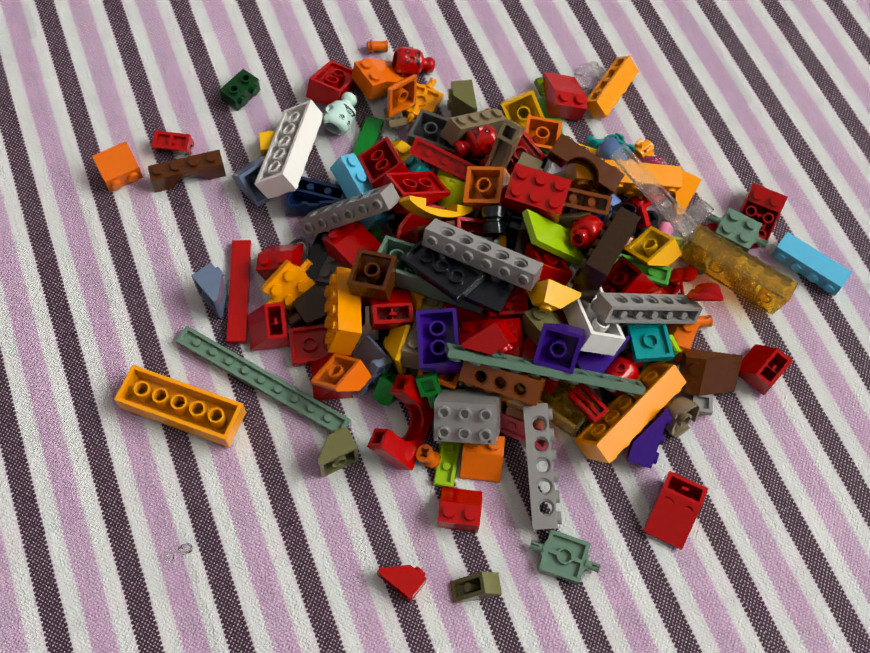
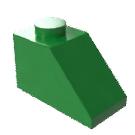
(384, 386)

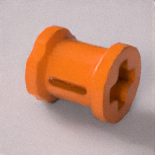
(428, 456)

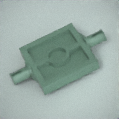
(738, 229)
(564, 556)

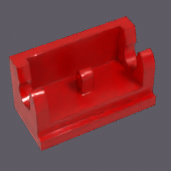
(172, 141)

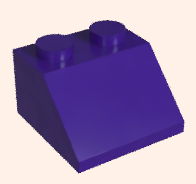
(559, 347)

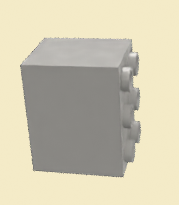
(467, 416)

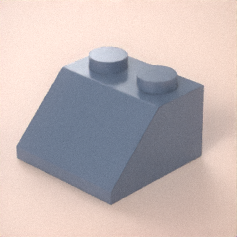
(246, 180)
(211, 287)

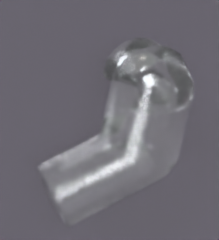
(177, 551)

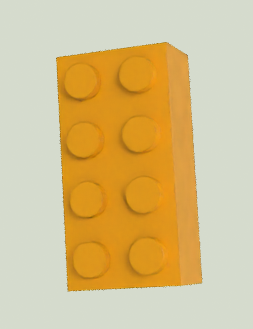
(343, 314)

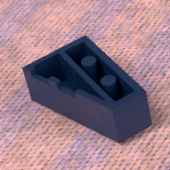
(311, 196)

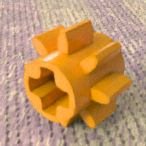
(644, 148)

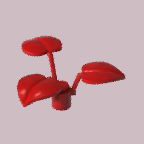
(702, 292)

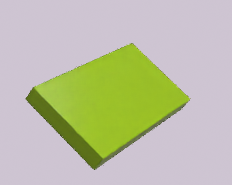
(551, 237)

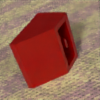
(392, 313)
(268, 327)
(763, 367)

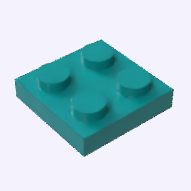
(650, 342)

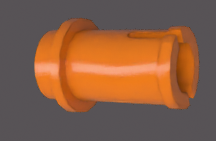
(374, 46)
(705, 321)

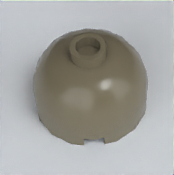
(682, 412)

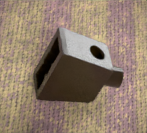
(309, 308)

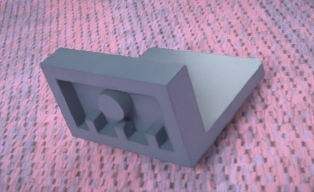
(375, 361)

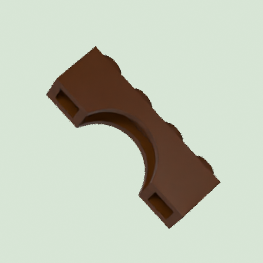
(167, 174)
(605, 177)

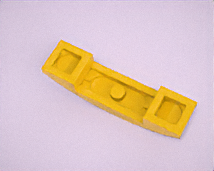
(418, 207)

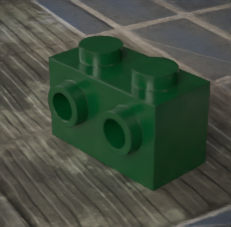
(240, 89)

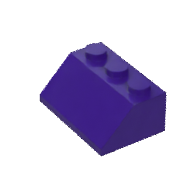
(434, 330)

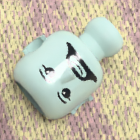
(340, 114)

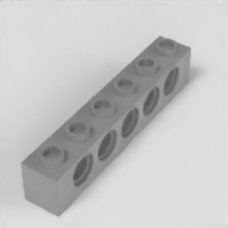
(350, 210)
(482, 254)
(646, 308)
(531, 414)

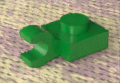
(429, 387)

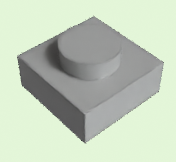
(705, 403)

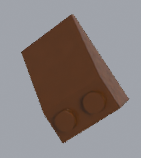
(709, 371)

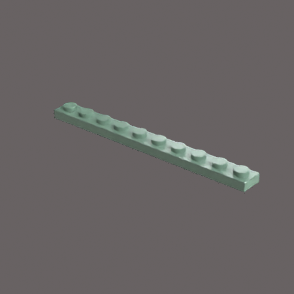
(519, 364)
(262, 380)

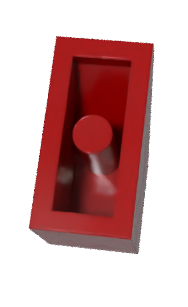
(404, 579)

